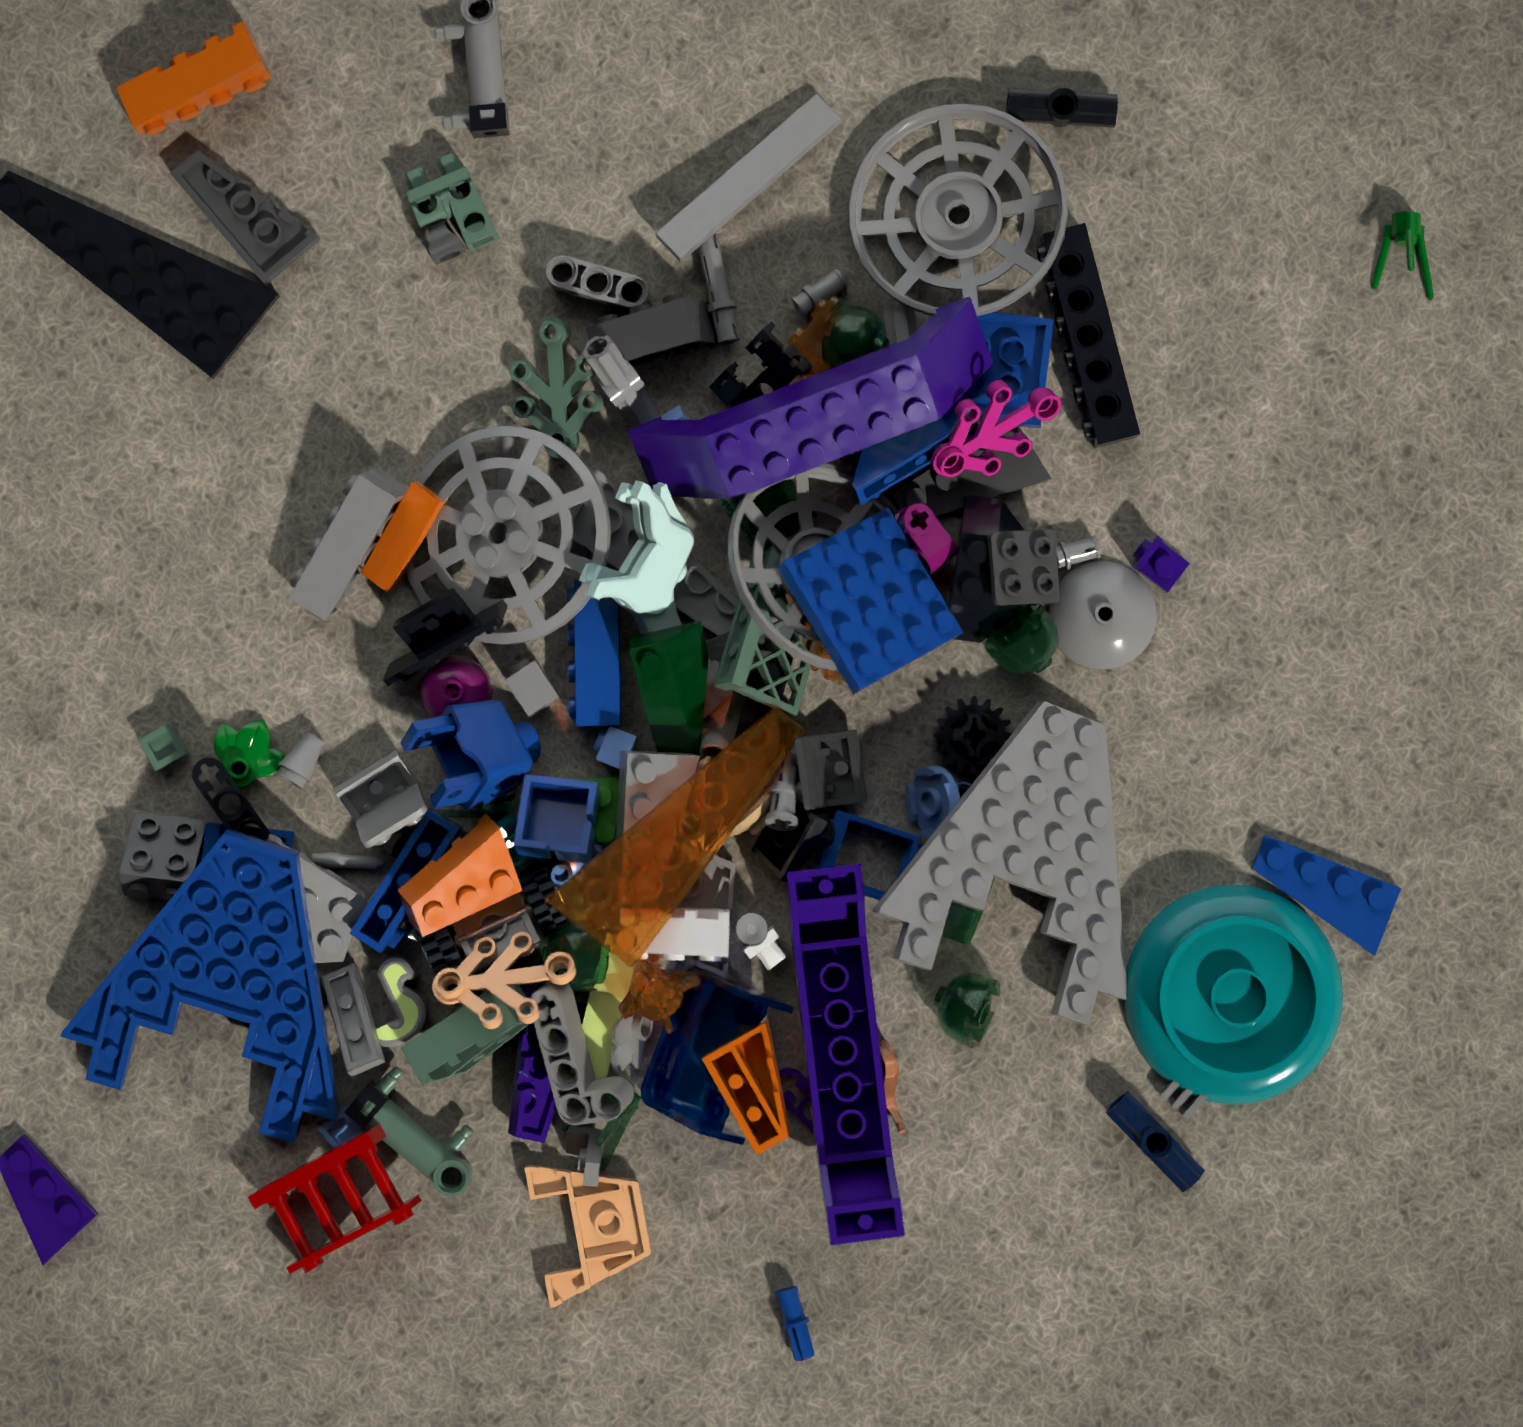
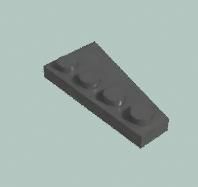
(250, 223)
(948, 493)

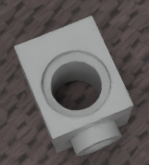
(531, 687)

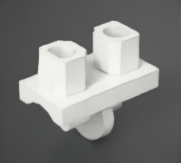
(759, 939)

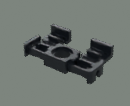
(778, 374)

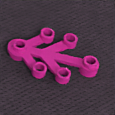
(955, 456)

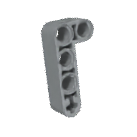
(560, 1012)

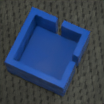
(557, 818)

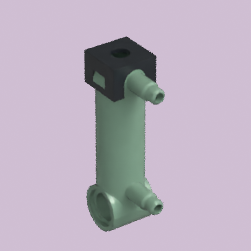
(409, 1137)

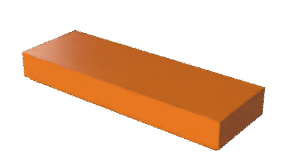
(402, 537)

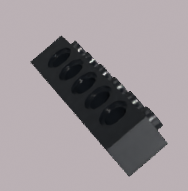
(1086, 282)

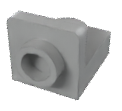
(582, 1143)

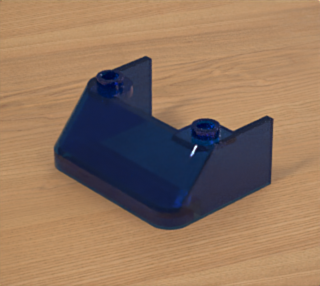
(706, 1019)

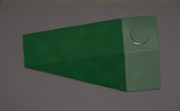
(672, 684)

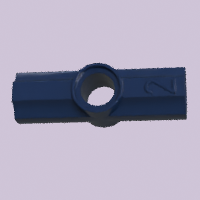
(1171, 1157)

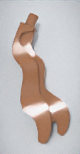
(890, 1081)

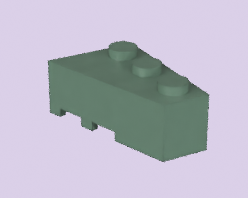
(461, 1041)

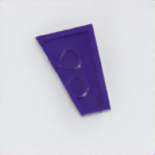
(44, 1198)

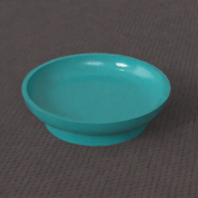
(1233, 994)

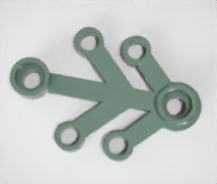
(557, 392)

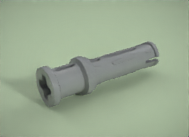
(784, 797)

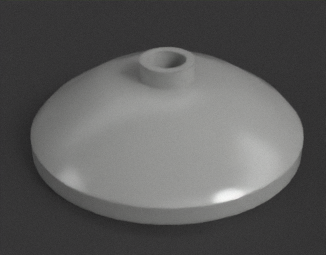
(1099, 642)

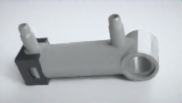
(484, 70)

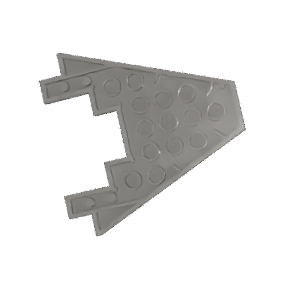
(1041, 824)

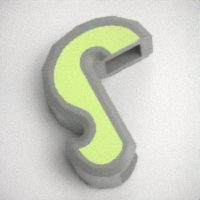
(406, 1001)

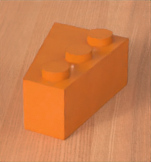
(462, 880)
(751, 1086)

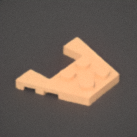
(606, 1222)

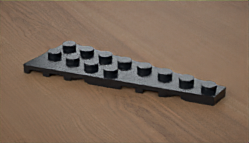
(174, 293)

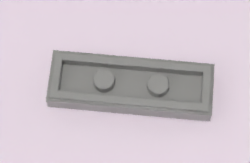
(352, 1019)

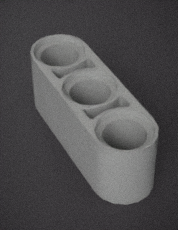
(584, 271)

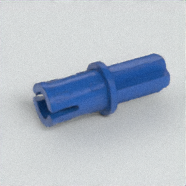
(795, 1323)

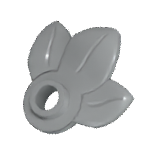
(629, 1042)

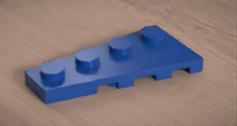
(1339, 895)

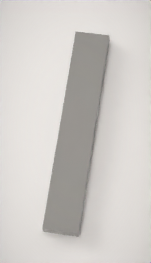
(748, 178)

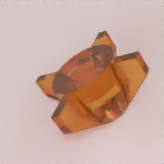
(656, 994)

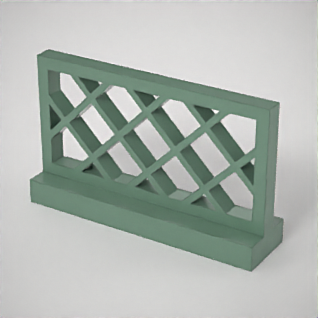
(743, 648)

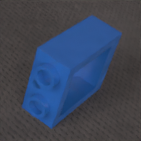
(841, 821)

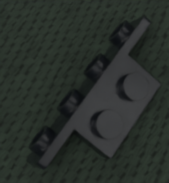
(438, 629)

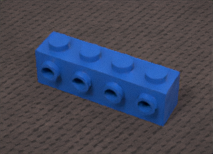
(596, 662)
(385, 914)

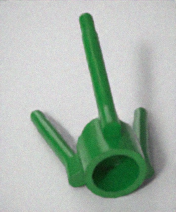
(1407, 232)

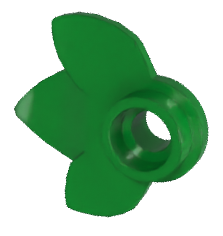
(249, 748)

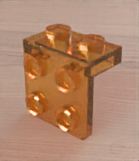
(807, 339)

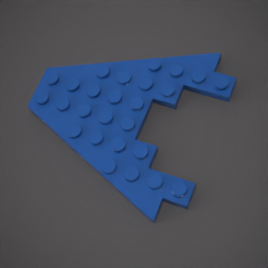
(235, 947)

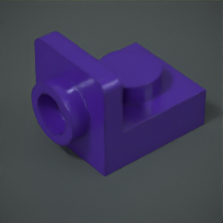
(1159, 563)

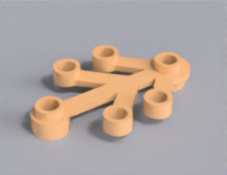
(499, 978)

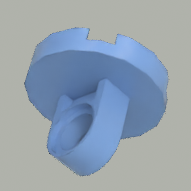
(932, 797)

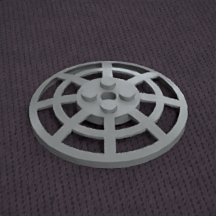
(958, 190)
(524, 531)
(802, 541)

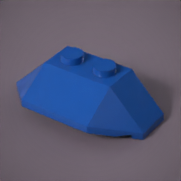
(902, 457)

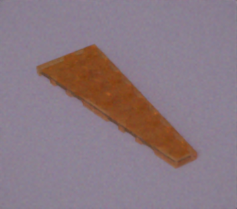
(651, 867)

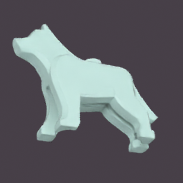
(654, 563)

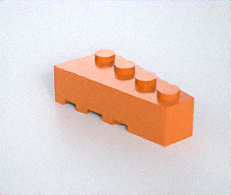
(195, 81)

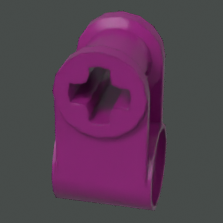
(928, 537)

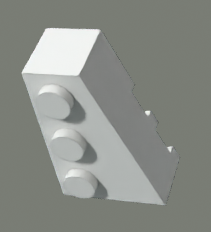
(693, 932)

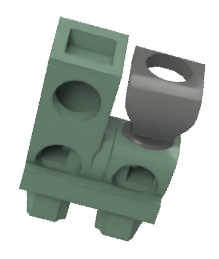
(448, 198)

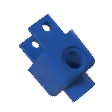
(478, 752)

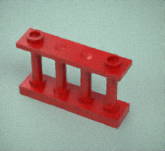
(335, 1165)

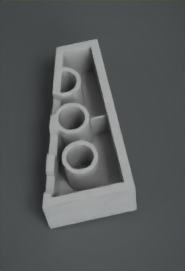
(347, 542)

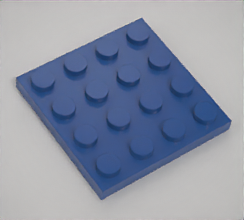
(870, 600)

